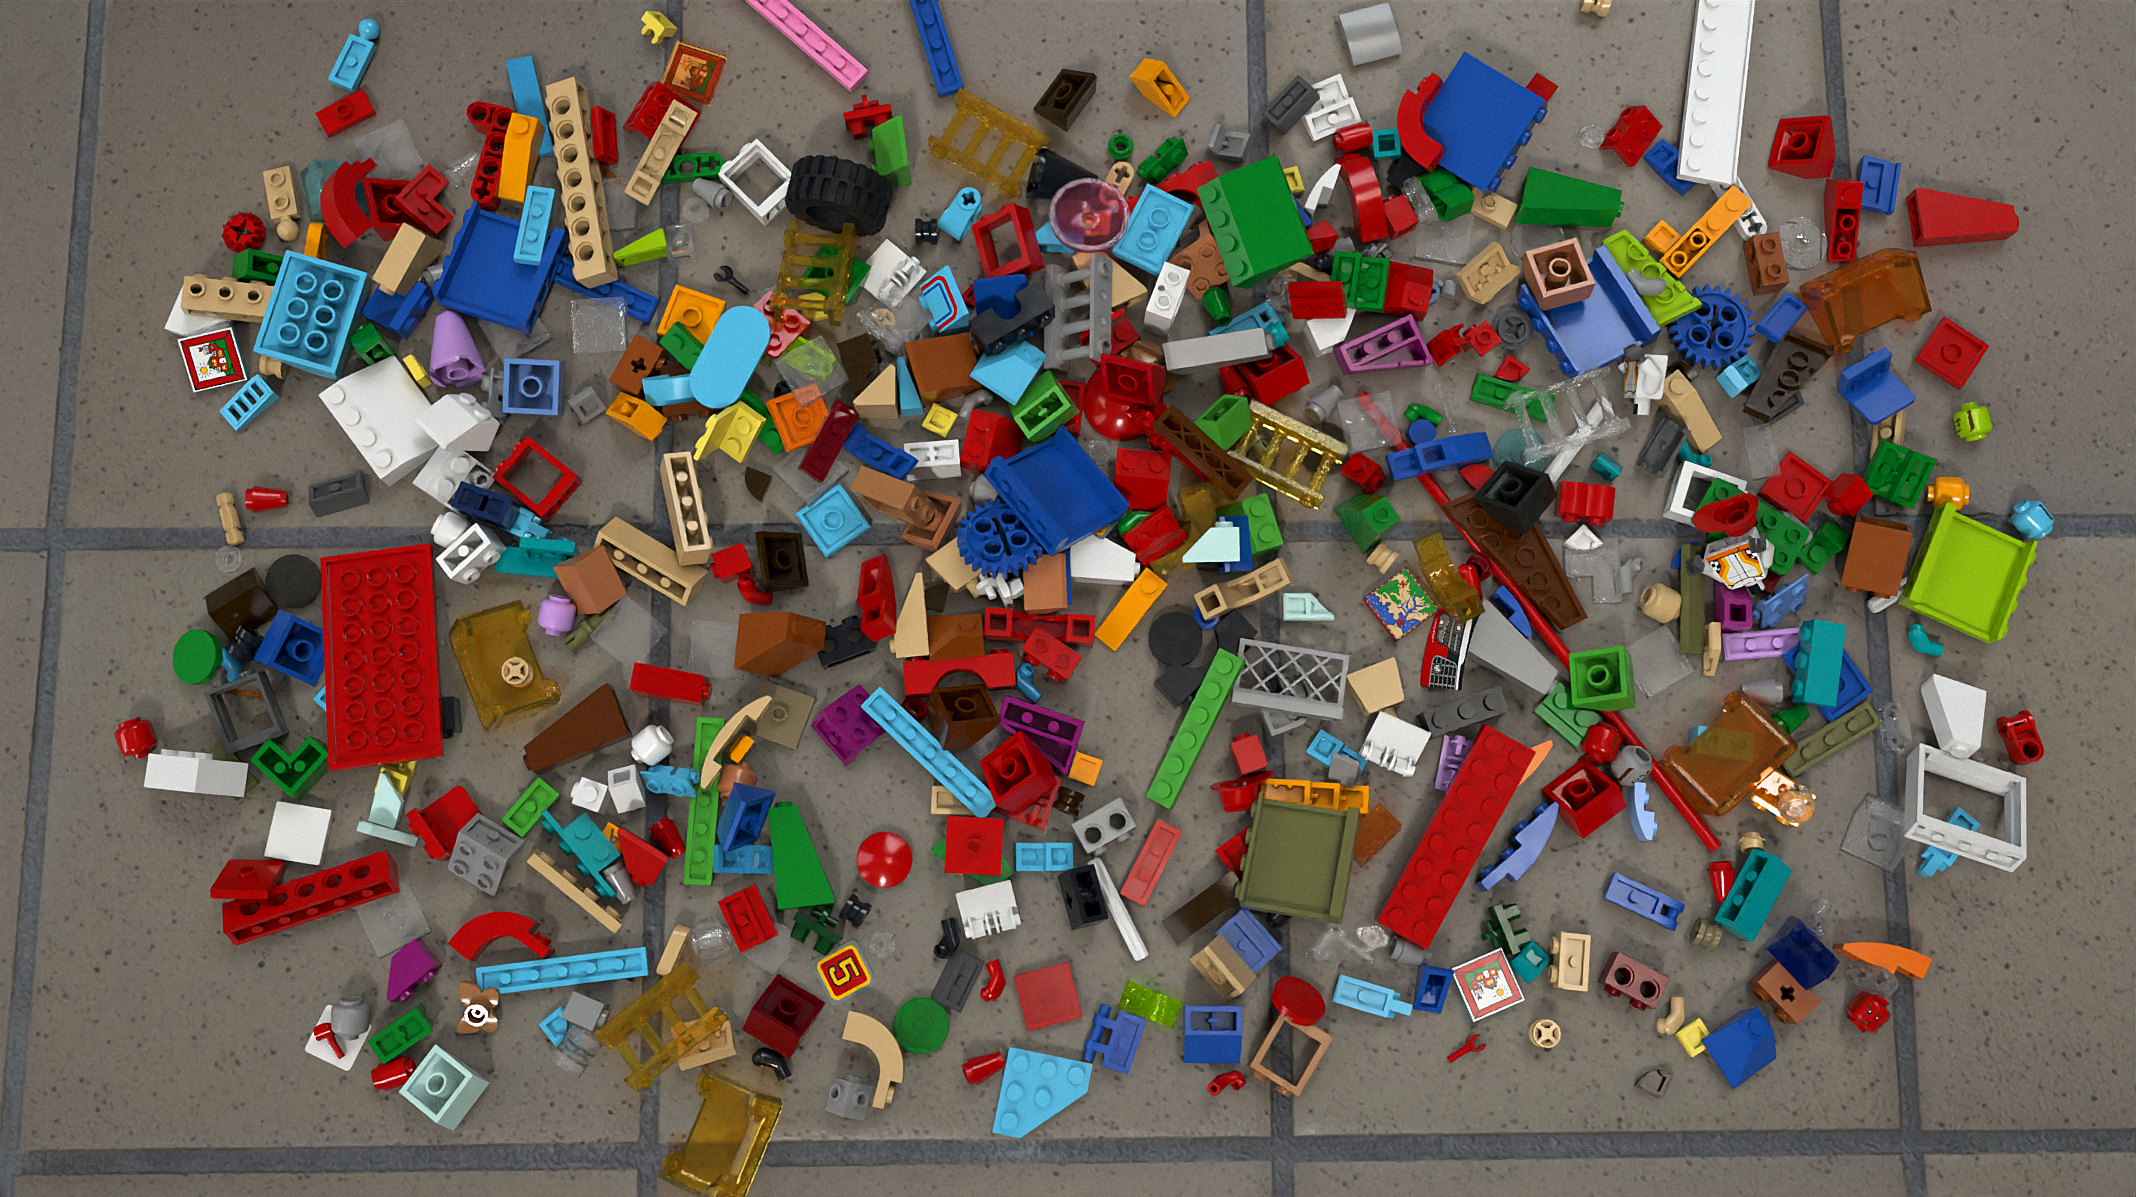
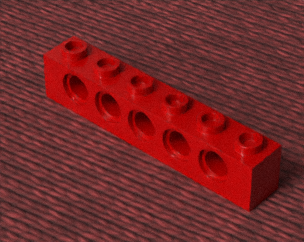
(311, 897)

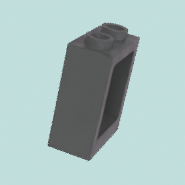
(222, 717)

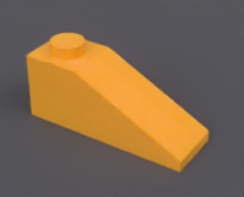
(520, 156)
(1131, 609)

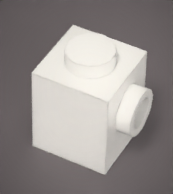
(626, 788)
(591, 795)

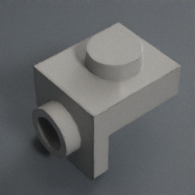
(1230, 145)

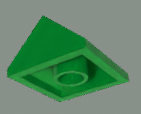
(858, 277)

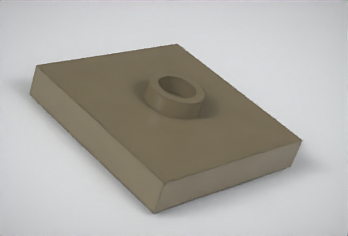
(785, 717)

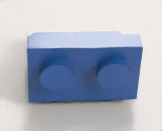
(999, 295)
(399, 312)
(1873, 388)

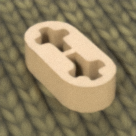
(1125, 183)
(674, 949)

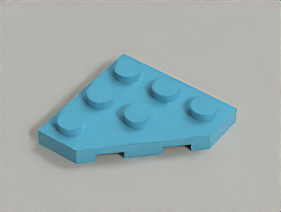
(1036, 1089)

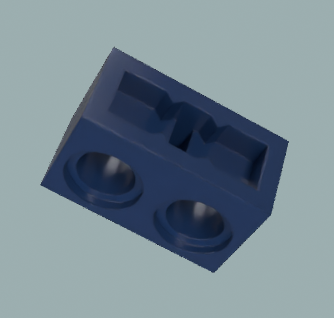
(485, 505)

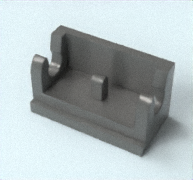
(1663, 447)

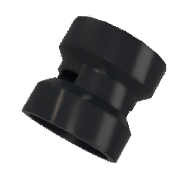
(244, 644)

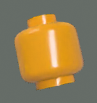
(1948, 489)

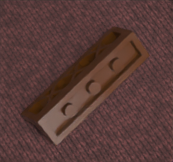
(1203, 452)

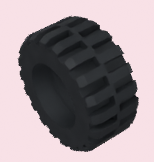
(838, 192)

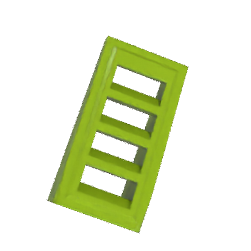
(645, 249)

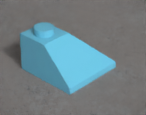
(1010, 370)

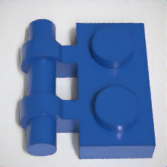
(1122, 1043)

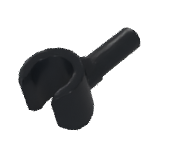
(730, 279)

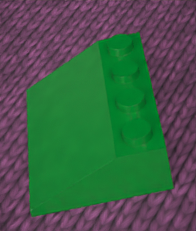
(1255, 222)

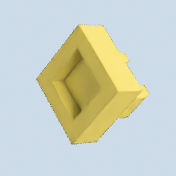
(659, 24)

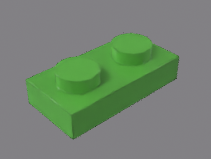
(528, 809)

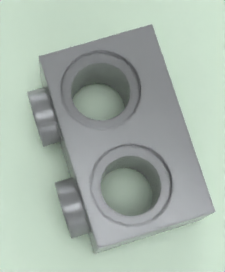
(1100, 820)

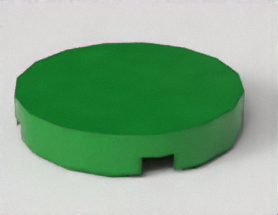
(197, 657)
(921, 1025)

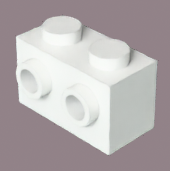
(471, 554)

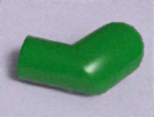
(1424, 411)
(1130, 520)

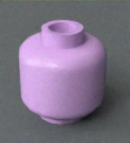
(557, 614)

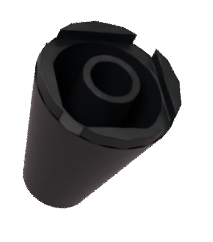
(1052, 174)

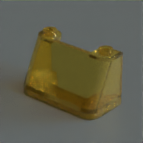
(482, 646)
(724, 1139)

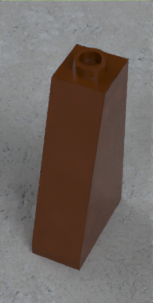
(580, 732)

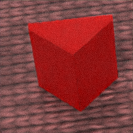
(384, 214)

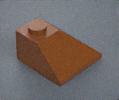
(955, 635)

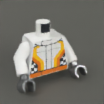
(1642, 377)
(1736, 561)

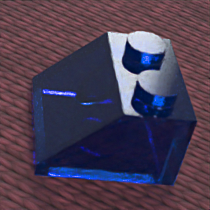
(1802, 953)

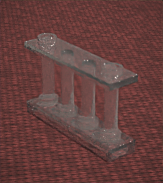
(1585, 433)

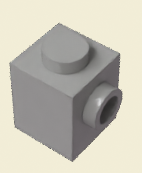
(586, 1011)

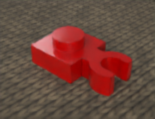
(1446, 345)

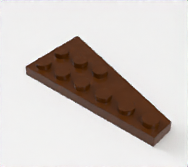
(1523, 558)

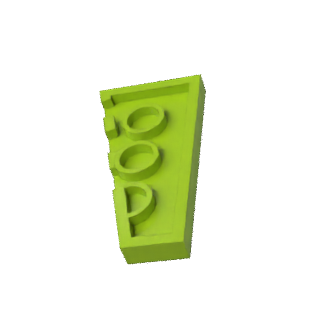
(1672, 302)

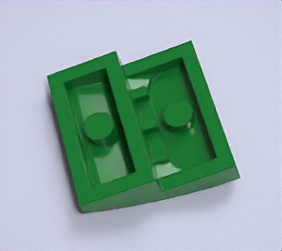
(1363, 280)
(1898, 473)

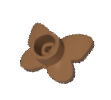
(479, 1008)

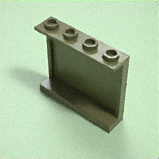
(1298, 860)

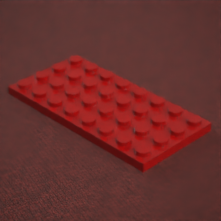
(381, 657)

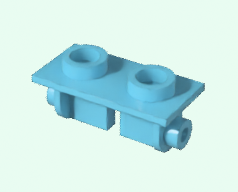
(663, 780)

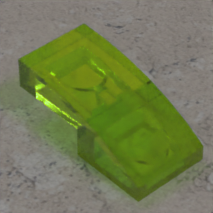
(1150, 1004)

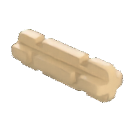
(229, 518)

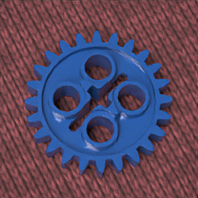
(1734, 332)
(977, 546)

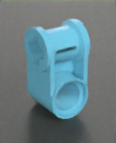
(959, 217)

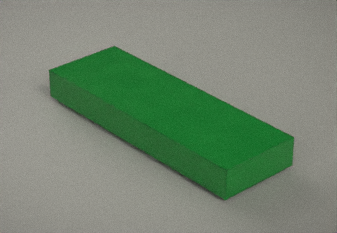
(1494, 393)

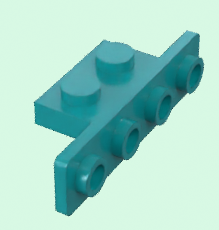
(536, 556)
(587, 846)

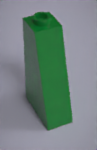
(1566, 201)
(1367, 519)
(797, 866)

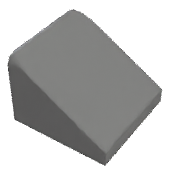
(1344, 770)

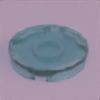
(1510, 447)

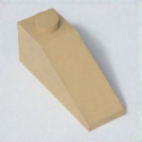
(1686, 409)
(911, 627)

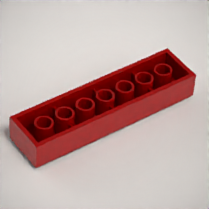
(1454, 836)

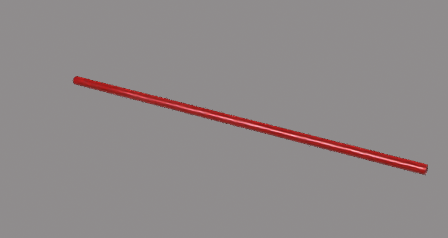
(1562, 654)

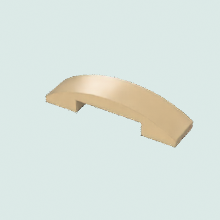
(660, 152)
(754, 712)

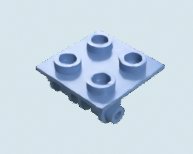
(1784, 600)

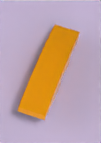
(1318, 794)

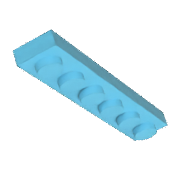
(929, 753)
(565, 970)

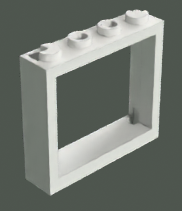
(1955, 839)

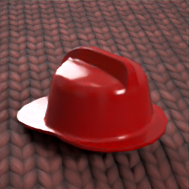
(1731, 515)
(1241, 792)

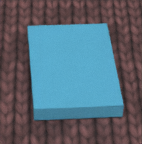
(1153, 230)

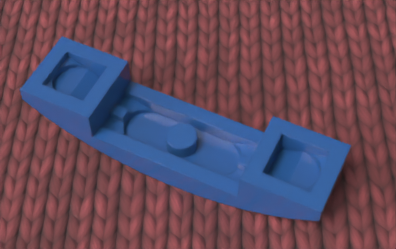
(878, 453)

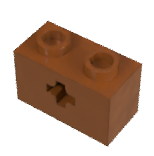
(638, 354)
(1797, 1000)

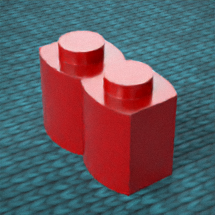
(1584, 502)

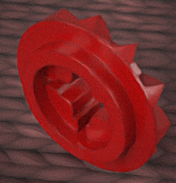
(253, 225)

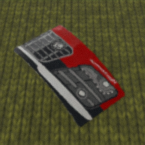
(1446, 652)

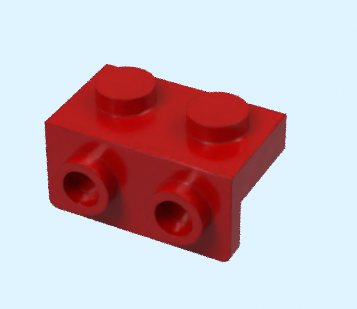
(1632, 134)
(1051, 654)

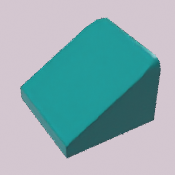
(1607, 466)
(1529, 962)

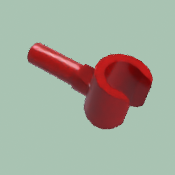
(323, 1032)
(1469, 1046)

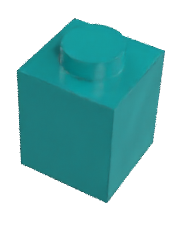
(1387, 145)

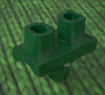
(1501, 917)
(827, 938)

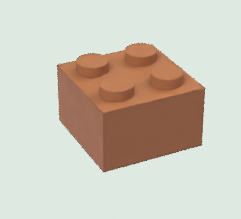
(1558, 274)

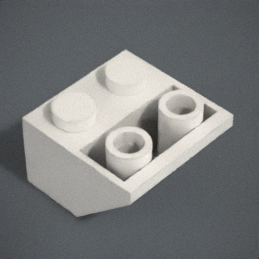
(445, 472)

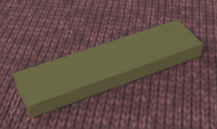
(1692, 604)
(1831, 738)

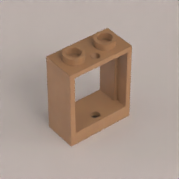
(893, 497)
(1282, 1085)

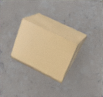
(880, 397)
(1223, 968)

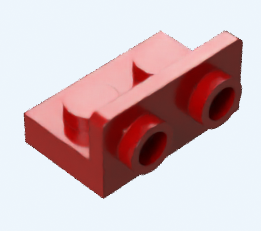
(1122, 334)
(1154, 536)

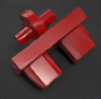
(865, 115)

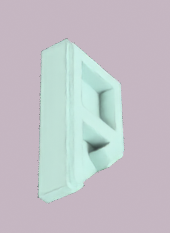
(1304, 608)
(387, 803)
(387, 833)

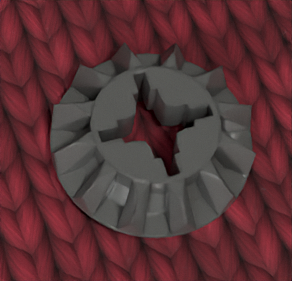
(1513, 318)

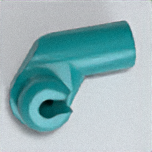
(1686, 454)
(1921, 643)

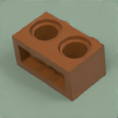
(1766, 263)

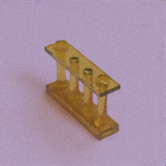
(990, 118)
(836, 285)
(1306, 438)
(645, 1007)

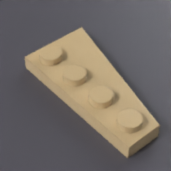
(567, 883)

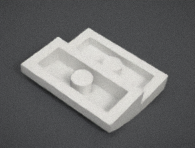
(1331, 110)
(1322, 191)
(193, 325)

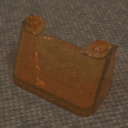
(1866, 296)
(1729, 756)

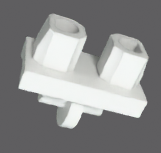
(1007, 590)

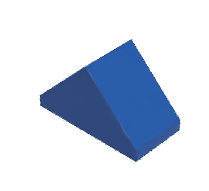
(1431, 988)

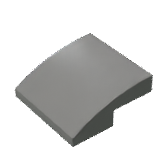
(1370, 34)

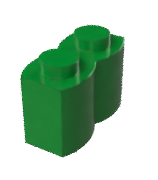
(1447, 194)

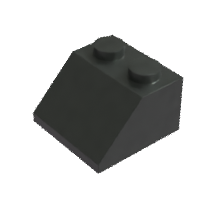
(1516, 495)

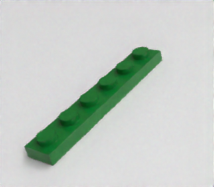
(686, 350)

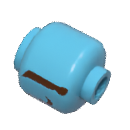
(2032, 519)

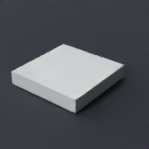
(299, 833)

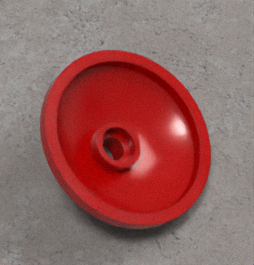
(1106, 413)

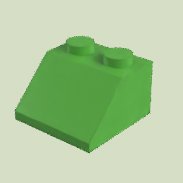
(891, 152)
(1263, 528)
(1602, 679)

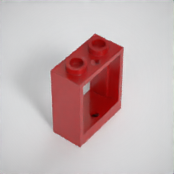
(1031, 256)
(559, 493)

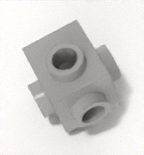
(848, 1097)

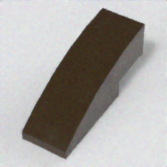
(1202, 908)

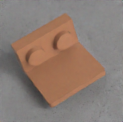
(1202, 261)

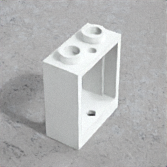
(733, 169)
(1166, 300)
(1681, 481)

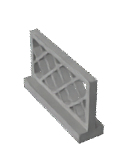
(1292, 704)

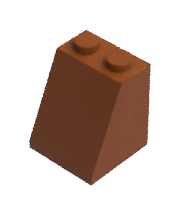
(943, 367)
(1876, 556)
(776, 642)

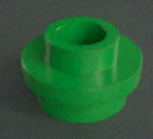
(1120, 139)

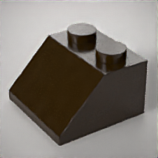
(860, 361)

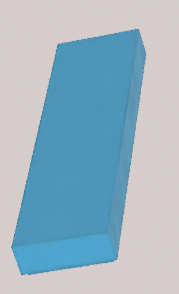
(529, 97)

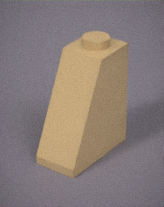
(406, 259)
(1125, 288)

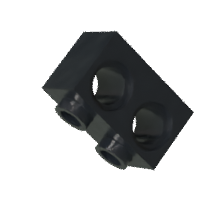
(845, 650)

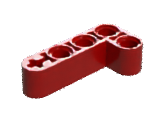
(489, 158)

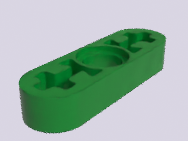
(704, 158)

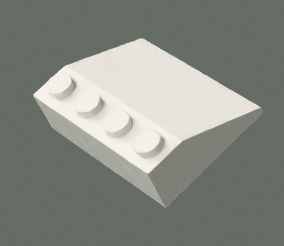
(379, 416)

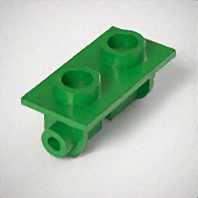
(1170, 155)

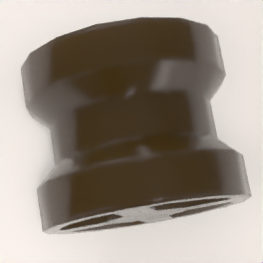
(1068, 801)

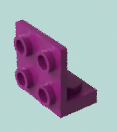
(847, 726)

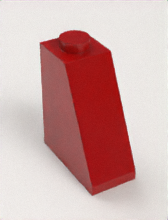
(669, 685)

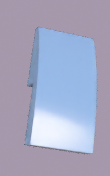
(1642, 821)

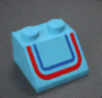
(946, 304)

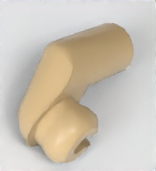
(1675, 1018)

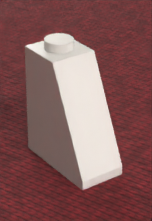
(1102, 562)
(1955, 714)

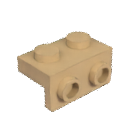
(1486, 274)
(1570, 961)
(712, 1048)

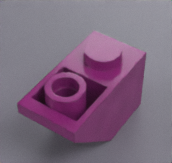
(1732, 608)
(409, 969)

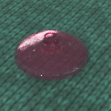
(1090, 202)

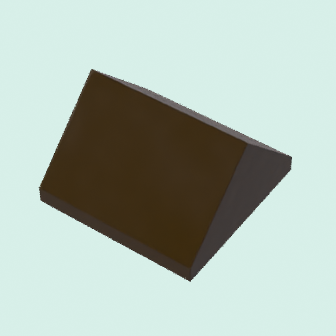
(1066, 97)
(781, 560)
(241, 602)

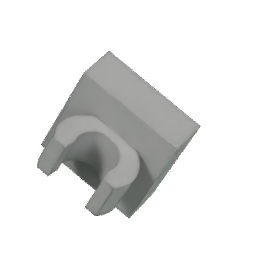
(586, 404)

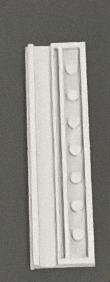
(1715, 91)

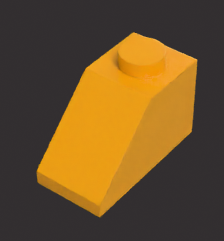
(1160, 86)
(636, 416)

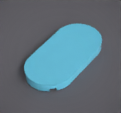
(730, 357)

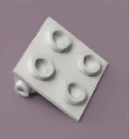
(892, 266)
(1394, 744)
(988, 909)

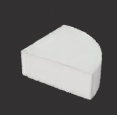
(1583, 539)

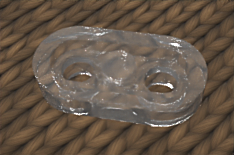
(1421, 202)

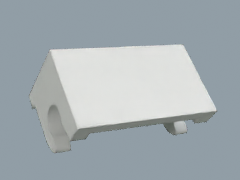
(935, 459)

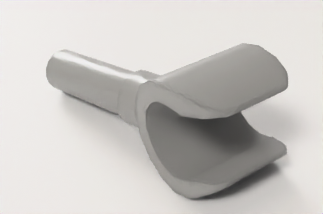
(1447, 287)

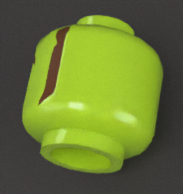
(1972, 422)

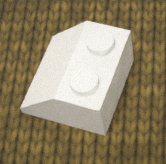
(459, 423)

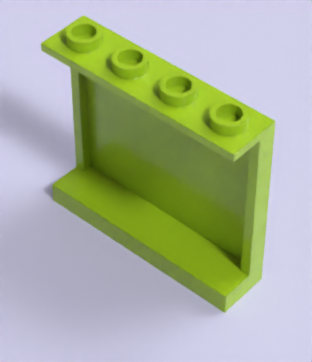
(1967, 575)

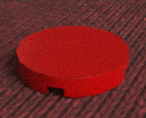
(1298, 1000)

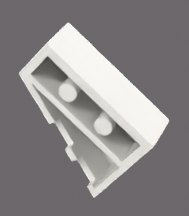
(195, 773)

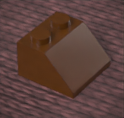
(961, 715)

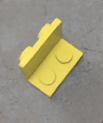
(731, 431)

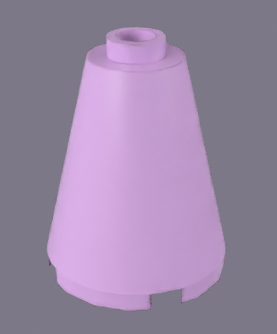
(454, 353)

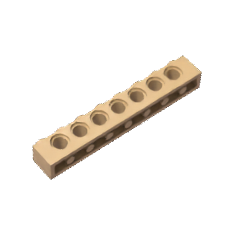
(573, 97)

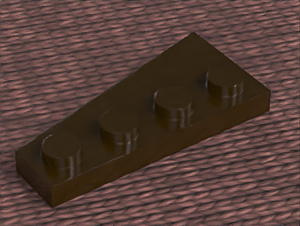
(1786, 372)

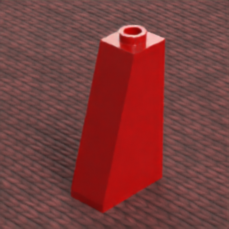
(1957, 219)

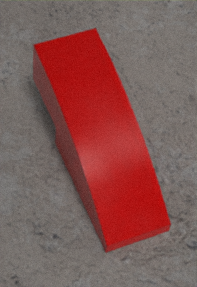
(877, 598)

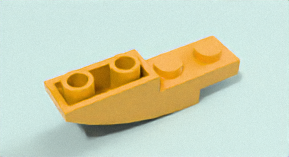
(1705, 232)

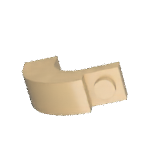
(1244, 591)
(882, 1041)

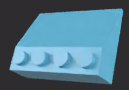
(313, 314)

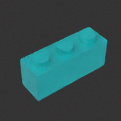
(1818, 663)
(1753, 895)

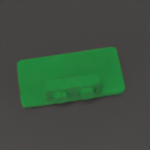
(1781, 531)

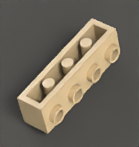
(225, 298)
(685, 508)
(650, 561)

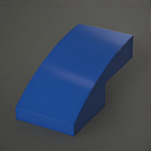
(1664, 161)
(1509, 604)

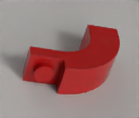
(1410, 123)
(1364, 195)
(339, 202)
(481, 931)

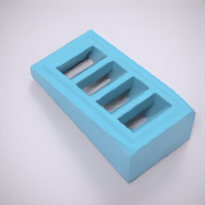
(909, 397)
(255, 410)

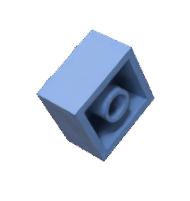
(533, 386)

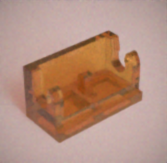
(1374, 833)

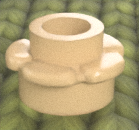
(1751, 840)

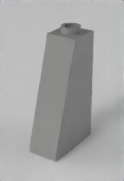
(1218, 351)
(1509, 654)

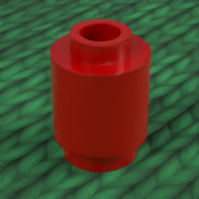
(1353, 138)
(393, 1073)

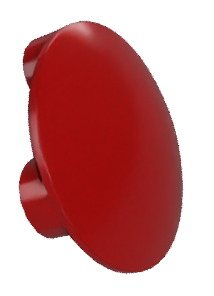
(884, 859)

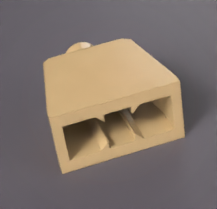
(952, 569)
(1376, 688)

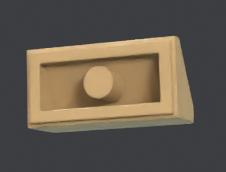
(1890, 429)

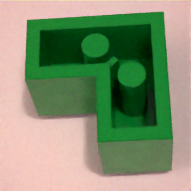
(295, 771)

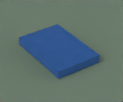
(1851, 686)

